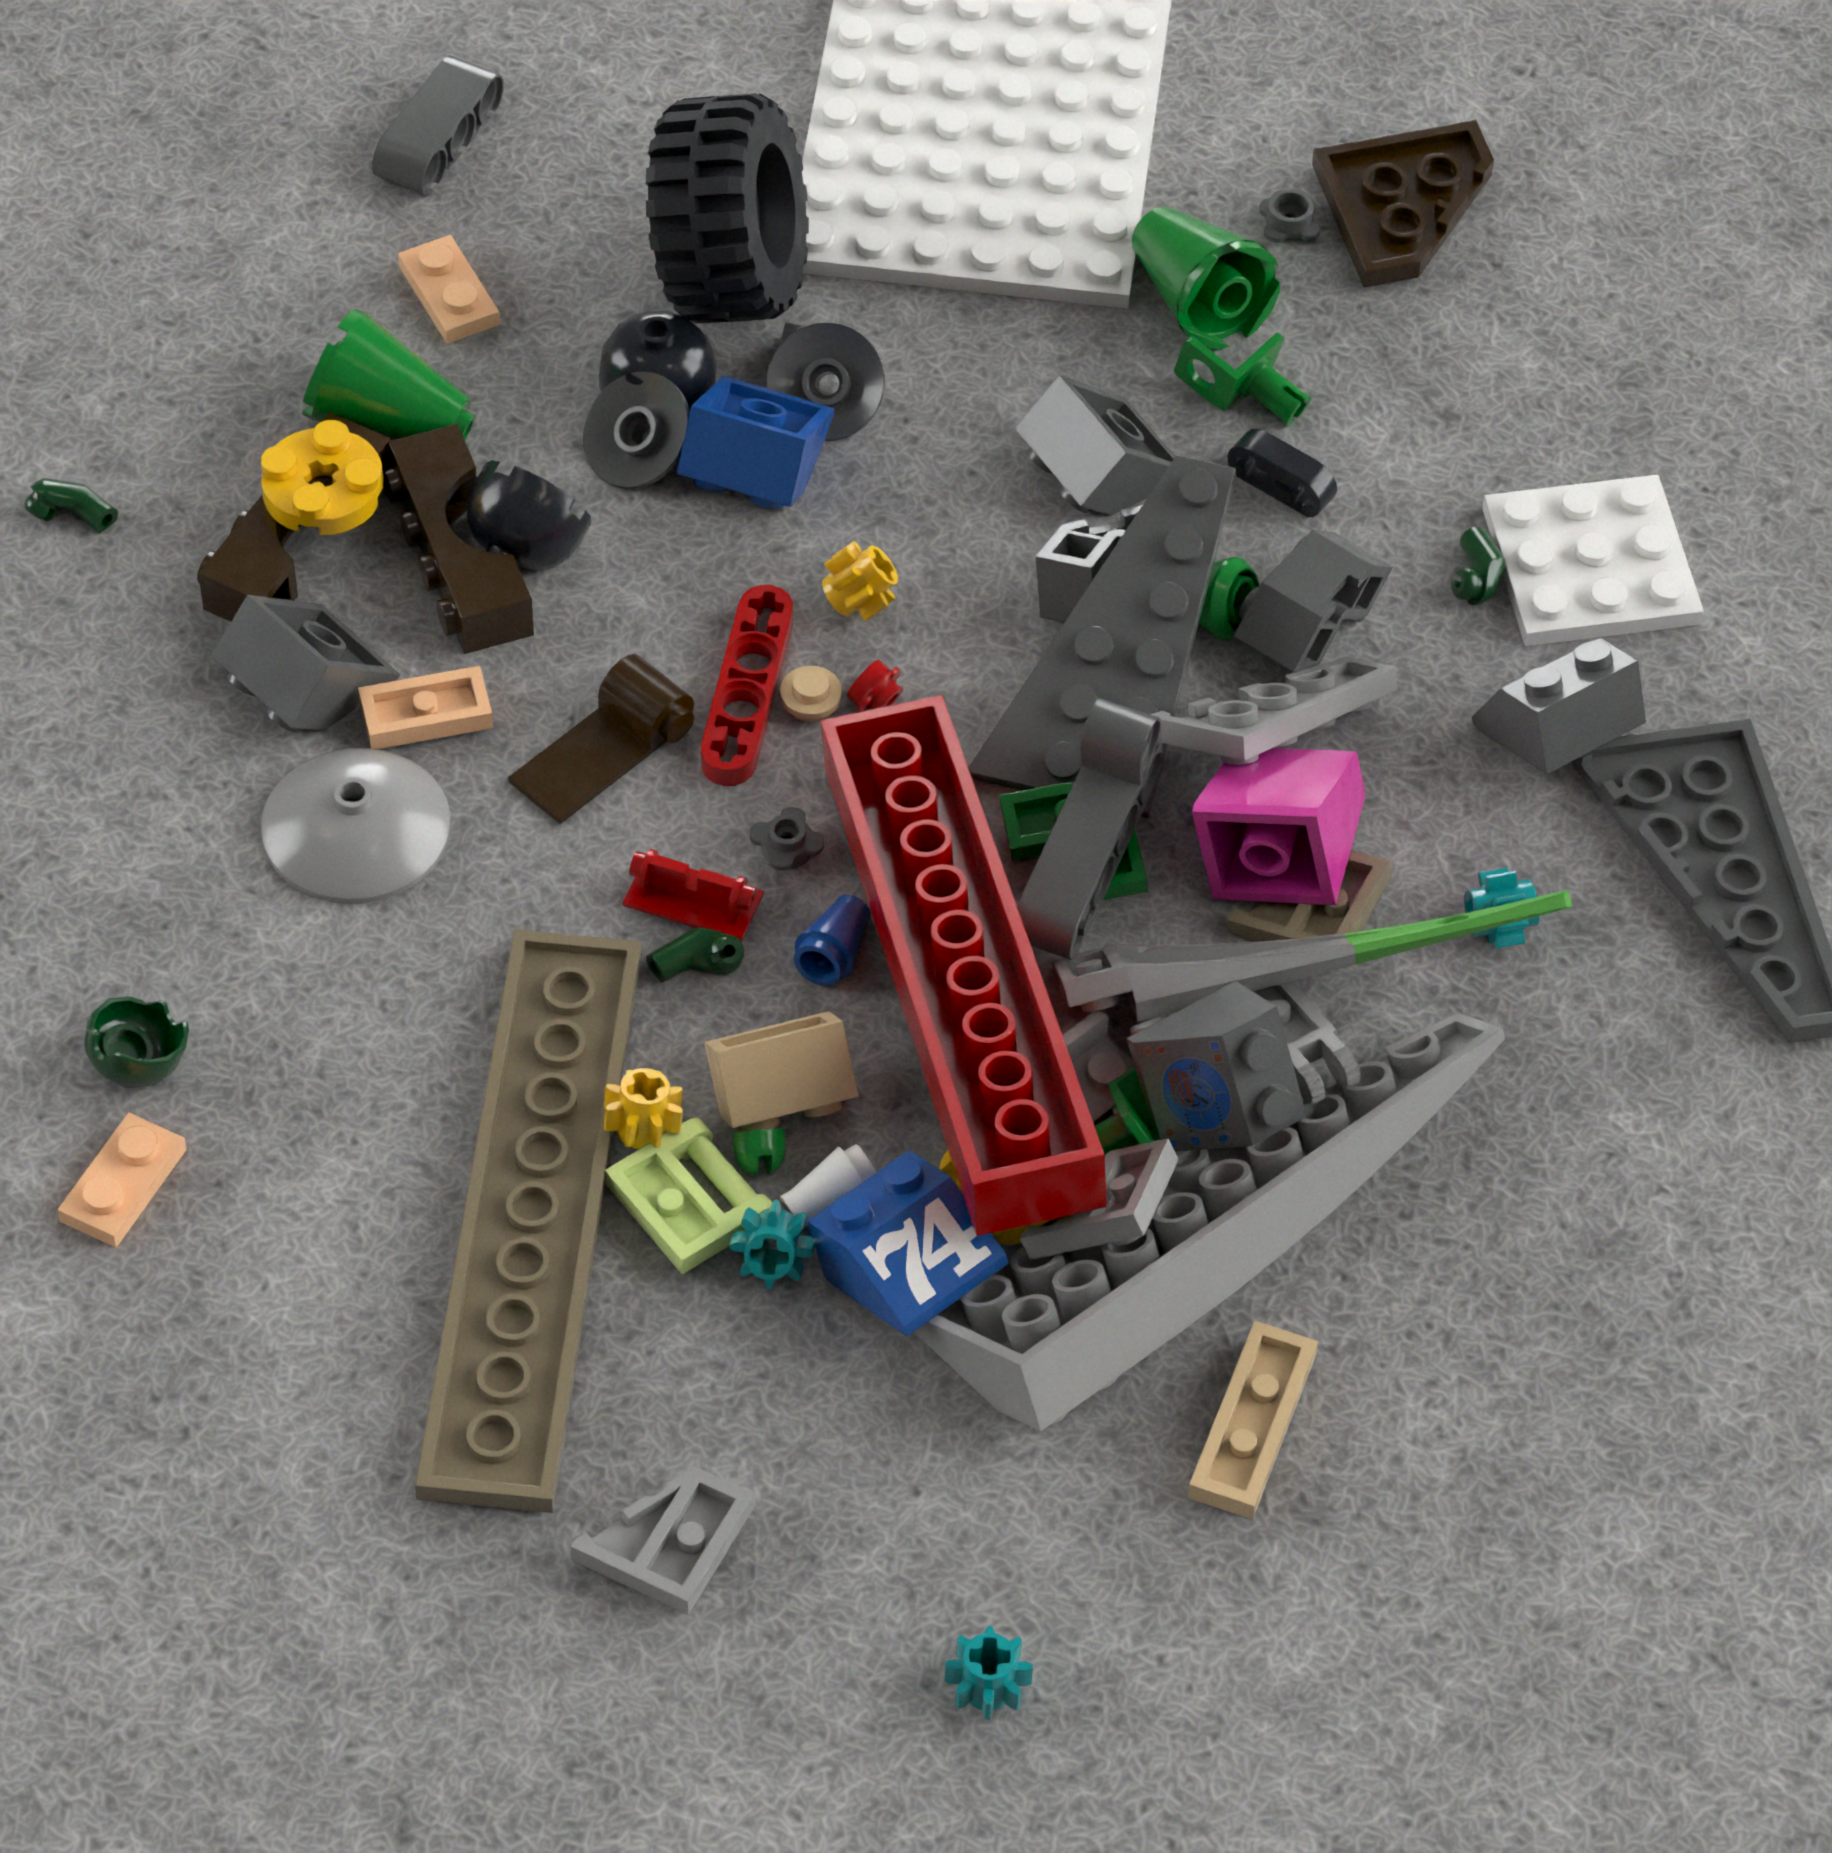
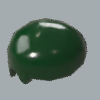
(126, 1030)

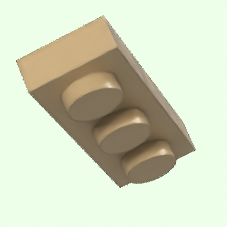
(1252, 1420)

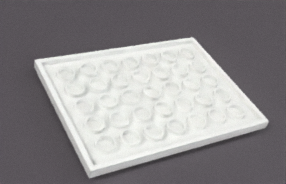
(984, 144)

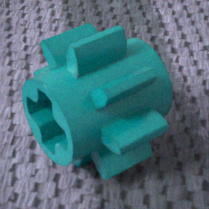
(1497, 889)
(754, 1242)
(984, 1690)

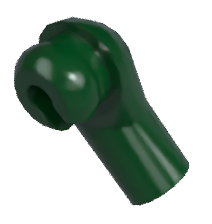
(74, 497)
(1487, 567)
(698, 950)

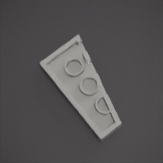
(1278, 712)

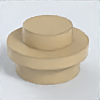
(810, 693)

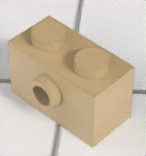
(782, 1071)

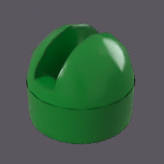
(754, 1144)

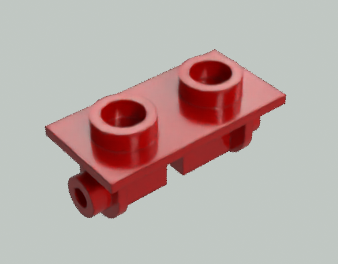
(691, 896)

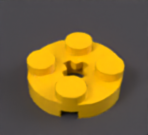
(316, 452)

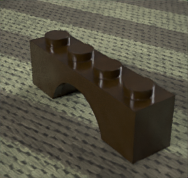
(253, 554)
(479, 590)

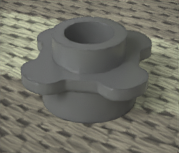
(1289, 216)
(787, 853)

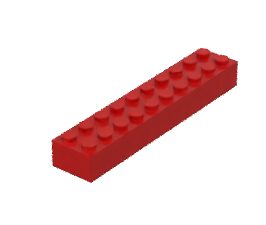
(963, 968)

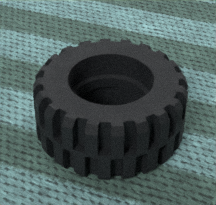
(727, 208)

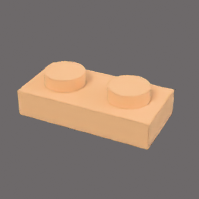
(448, 289)
(425, 707)
(122, 1179)

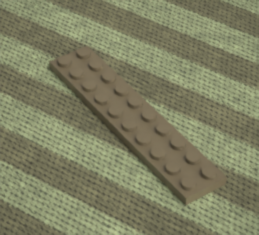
(529, 1225)

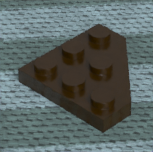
(1402, 195)

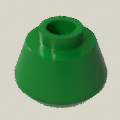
(1227, 588)

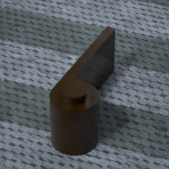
(633, 719)

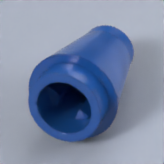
(832, 941)

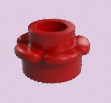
(875, 687)

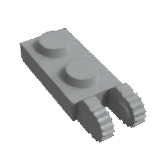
(1309, 1039)

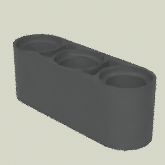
(436, 123)

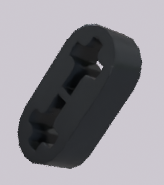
(1282, 472)

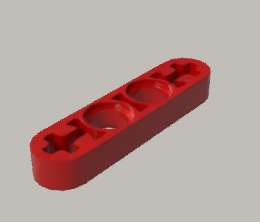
(747, 685)

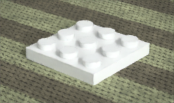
(1592, 560)

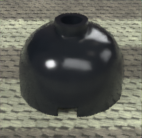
(660, 345)
(524, 518)

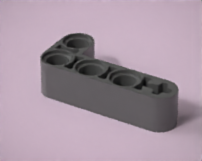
(1094, 827)

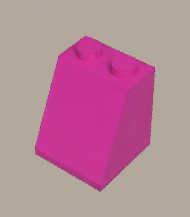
(1280, 826)

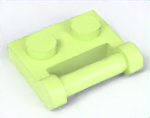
(674, 1205)

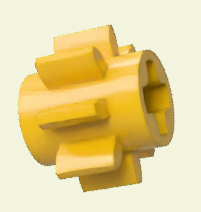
(859, 581)
(643, 1108)

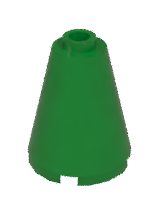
(1206, 275)
(382, 384)

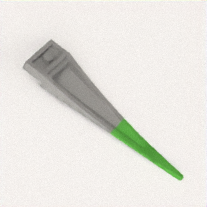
(1175, 976)

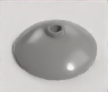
(358, 847)

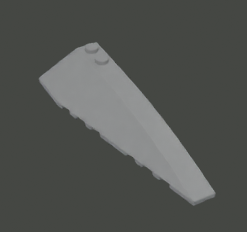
(1076, 1320)

